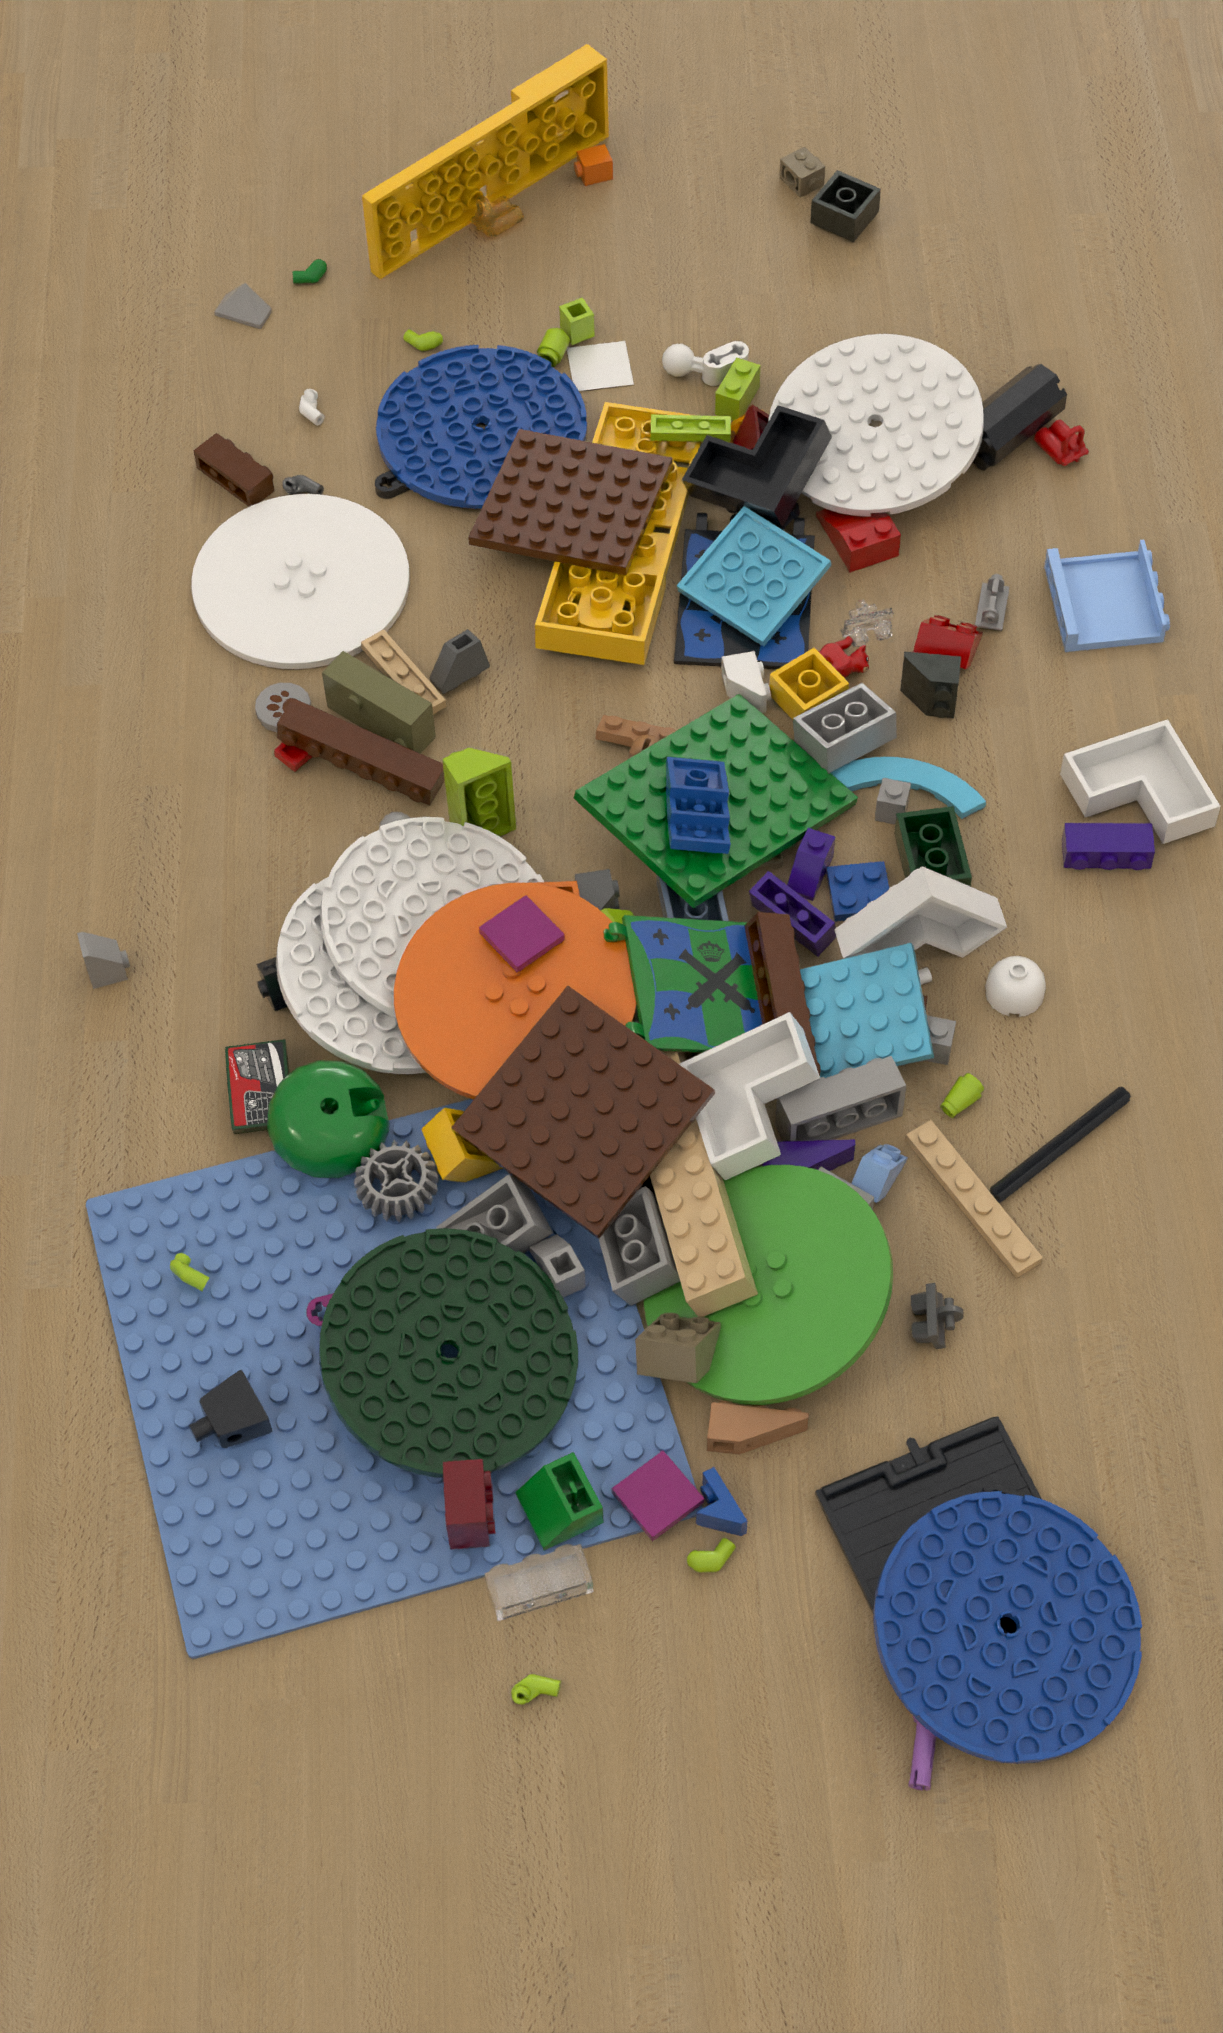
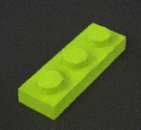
(689, 427)

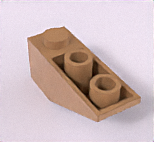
(746, 1428)

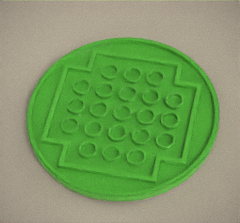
(818, 1281)

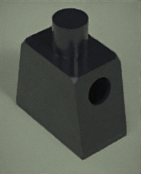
(231, 1413)

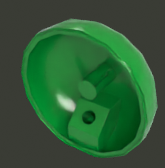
(327, 1118)

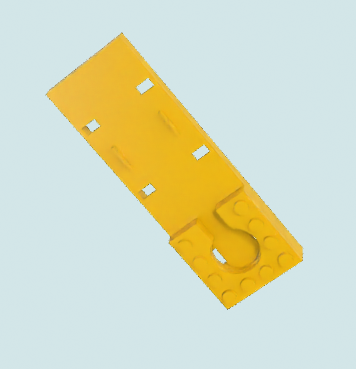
(515, 152)
(585, 605)

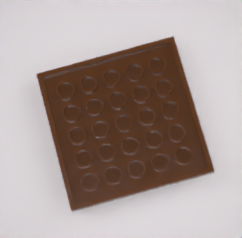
(571, 501)
(583, 1111)

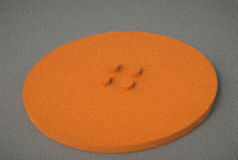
(470, 1009)

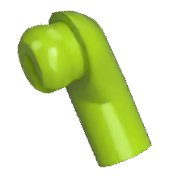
(424, 341)
(187, 1274)

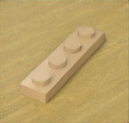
(399, 667)

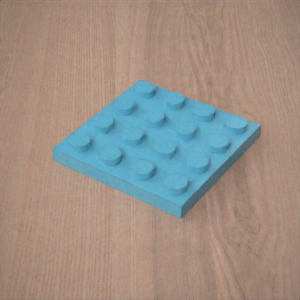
(754, 576)
(867, 1010)

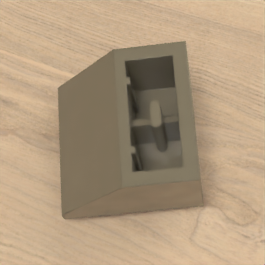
(677, 1347)

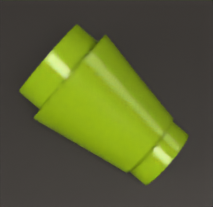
(962, 1095)

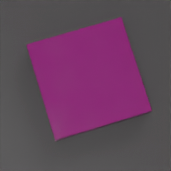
(521, 933)
(657, 1495)

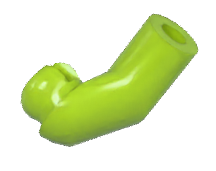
(711, 1560)
(532, 1686)

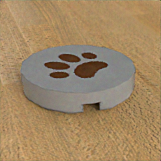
(274, 701)

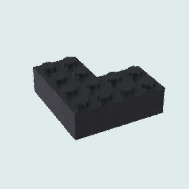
(762, 478)

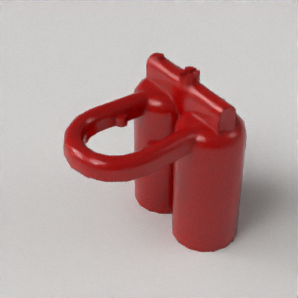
(1062, 442)

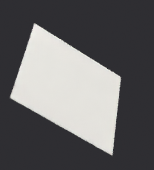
(600, 366)

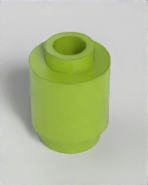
(553, 345)

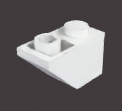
(744, 677)

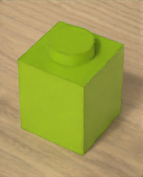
(577, 320)

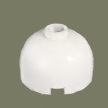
(1015, 986)

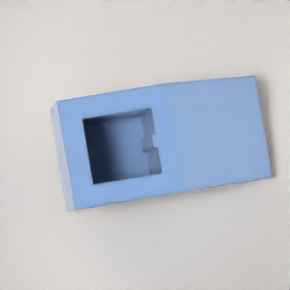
(879, 1170)

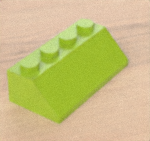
(480, 790)

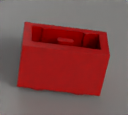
(943, 638)

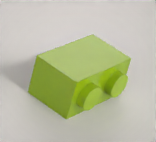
(737, 389)

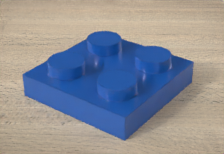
(855, 886)

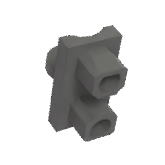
(940, 1316)

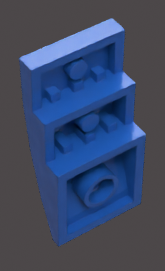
(697, 805)

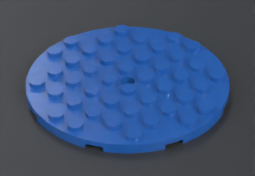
(433, 411)
(1020, 1691)

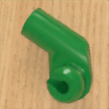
(312, 273)

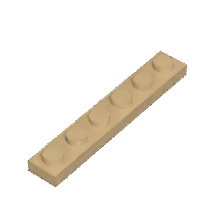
(974, 1199)

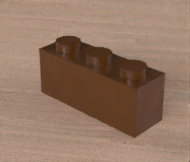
(234, 470)

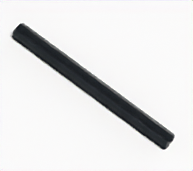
(1060, 1144)

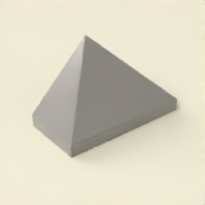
(244, 307)

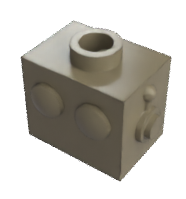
(802, 172)

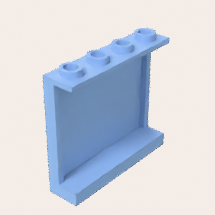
(1106, 599)

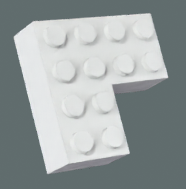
(1147, 768)
(923, 911)
(745, 1077)

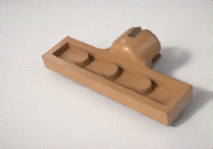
(630, 733)

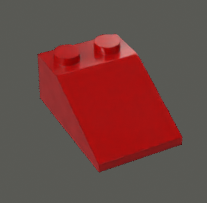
(861, 539)

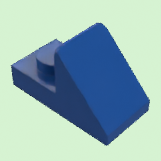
(723, 1512)

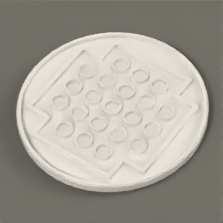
(300, 580)

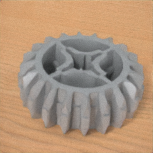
(399, 1191)

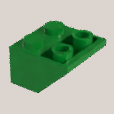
(560, 1502)

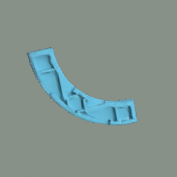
(922, 775)

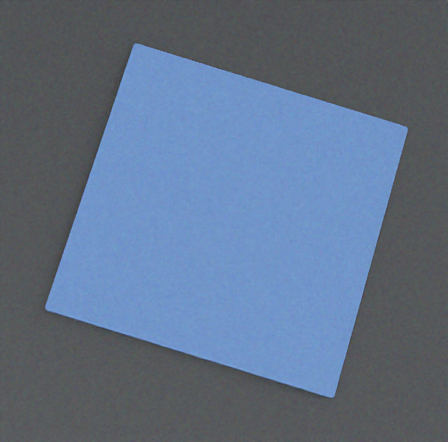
(307, 1515)

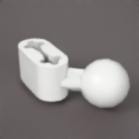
(680, 360)

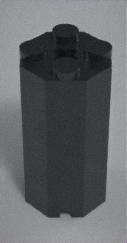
(1018, 413)

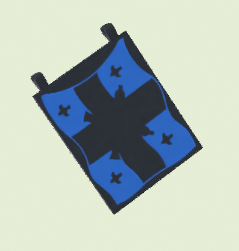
(706, 638)

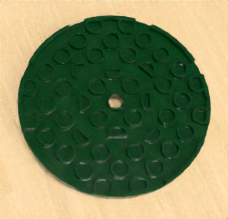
(428, 1409)

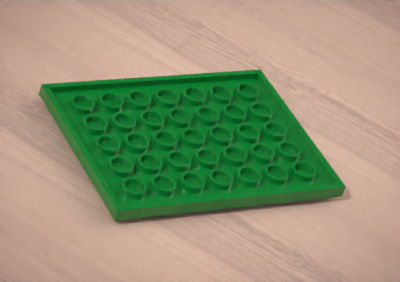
(770, 802)

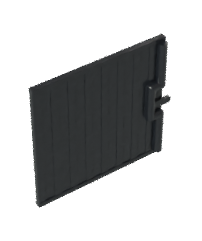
(878, 1503)

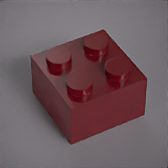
(468, 1504)

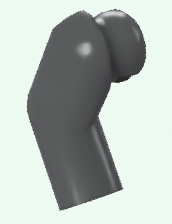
(301, 484)

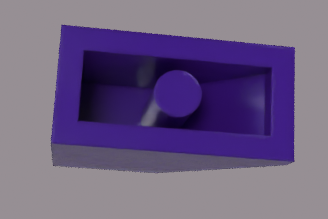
(811, 863)

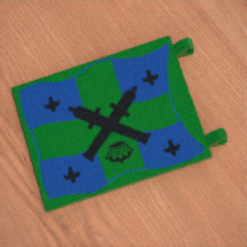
(689, 980)

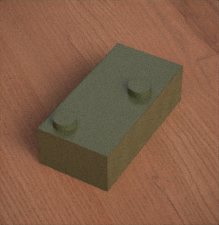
(378, 703)

